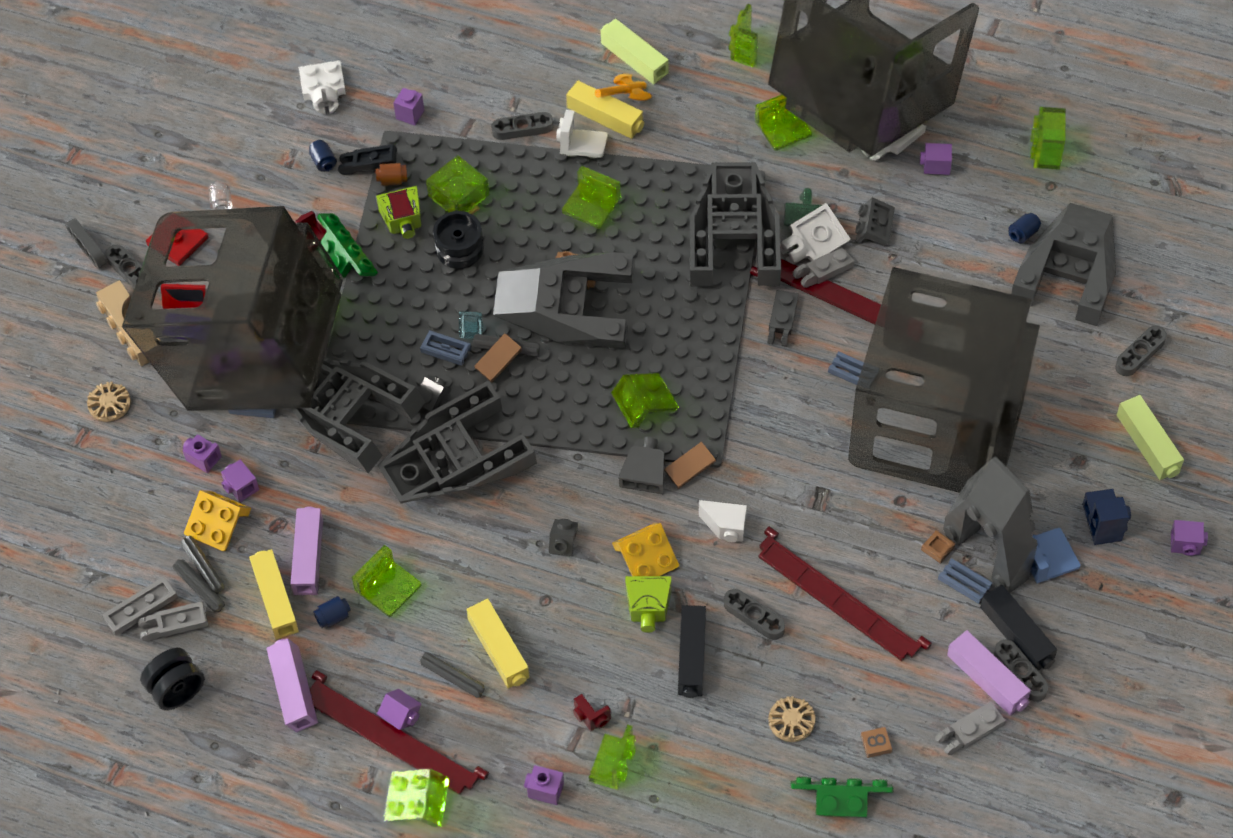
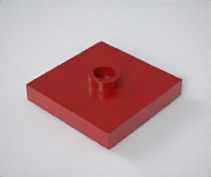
(185, 244)

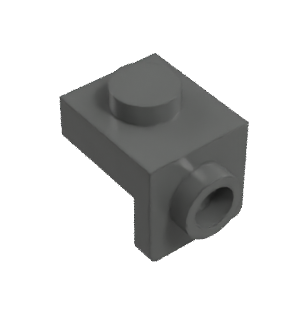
(433, 391)
(562, 537)

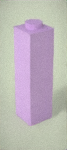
(307, 551)
(989, 673)
(291, 685)

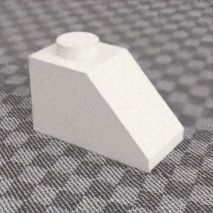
(724, 519)

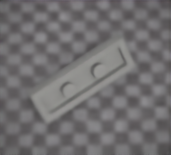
(139, 606)

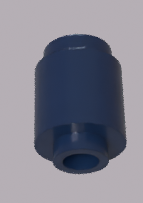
(322, 155)
(1024, 228)
(332, 612)

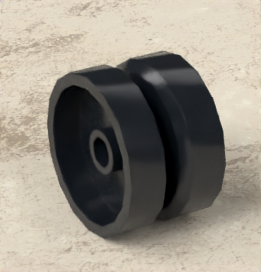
(458, 239)
(172, 678)

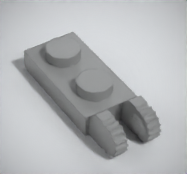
(824, 267)
(174, 621)
(971, 728)

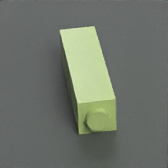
(634, 51)
(1150, 438)

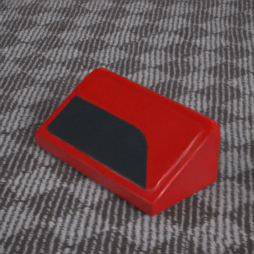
(182, 295)

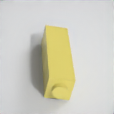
(605, 110)
(273, 594)
(498, 643)

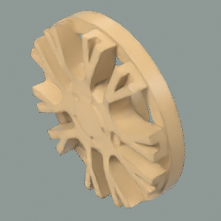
(108, 402)
(792, 719)

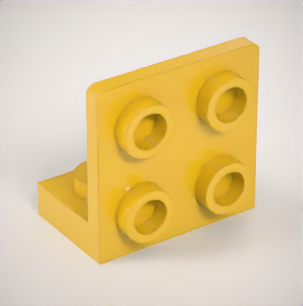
(214, 519)
(647, 551)

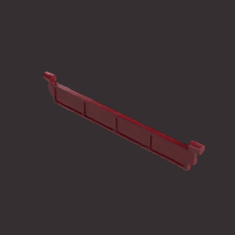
(831, 293)
(838, 599)
(389, 737)

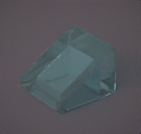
(470, 324)

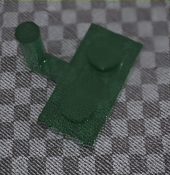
(796, 211)

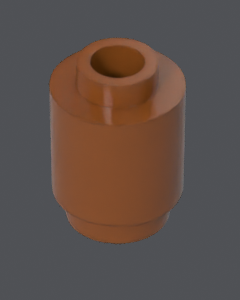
(391, 174)

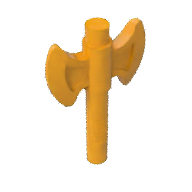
(625, 86)

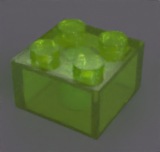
(1048, 138)
(457, 186)

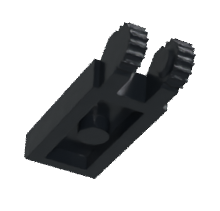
(367, 159)

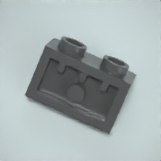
(875, 222)

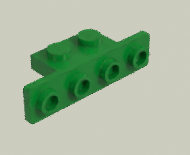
(343, 248)
(841, 798)

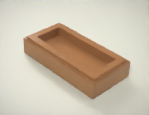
(498, 357)
(690, 465)

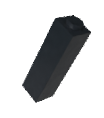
(1018, 627)
(691, 651)

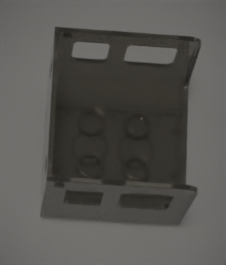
(860, 75)
(262, 315)
(973, 372)

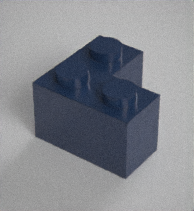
(1106, 516)

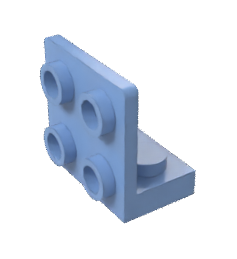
(1053, 556)

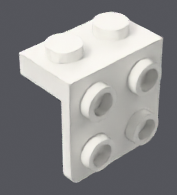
(579, 142)

